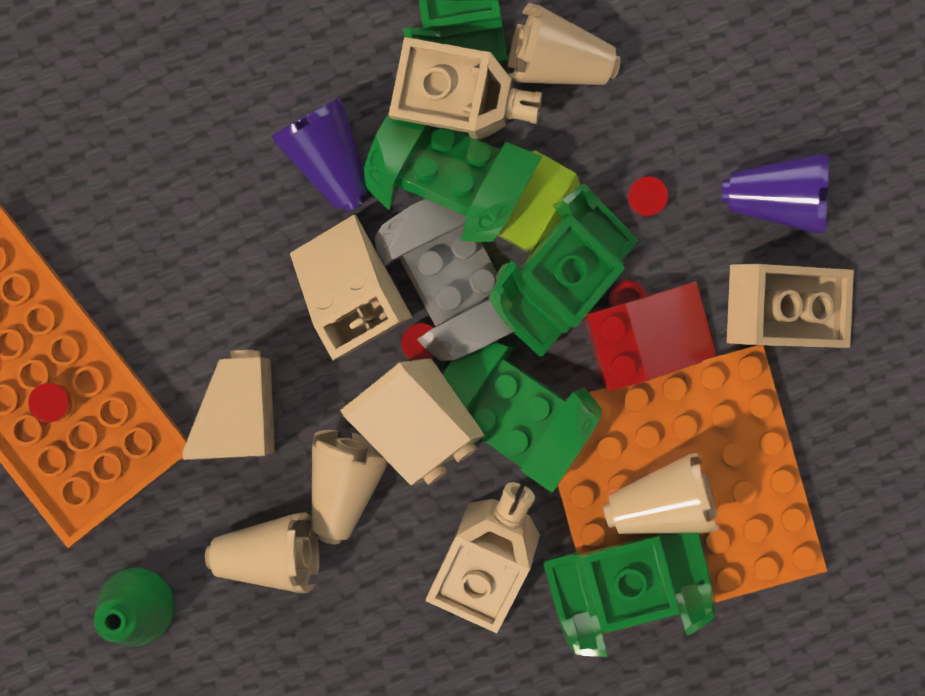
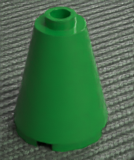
(134, 607)

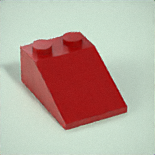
(649, 336)

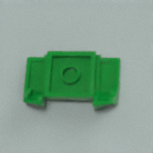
(462, 24)
(450, 172)
(563, 272)
(522, 414)
(630, 587)

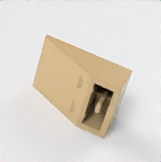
(347, 288)

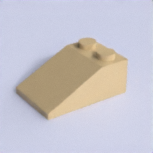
(789, 306)

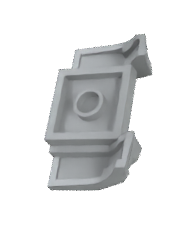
(448, 275)

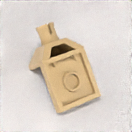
(457, 90)
(488, 559)

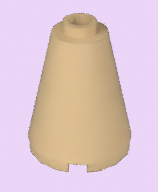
(559, 52)
(342, 483)
(665, 501)
(268, 554)

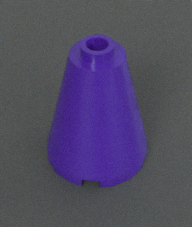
(326, 154)
(782, 192)

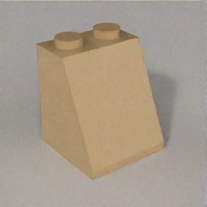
(235, 410)
(415, 421)

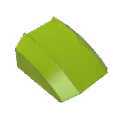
(534, 211)

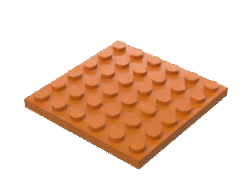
(737, 426)

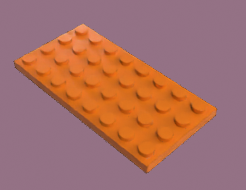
(115, 430)

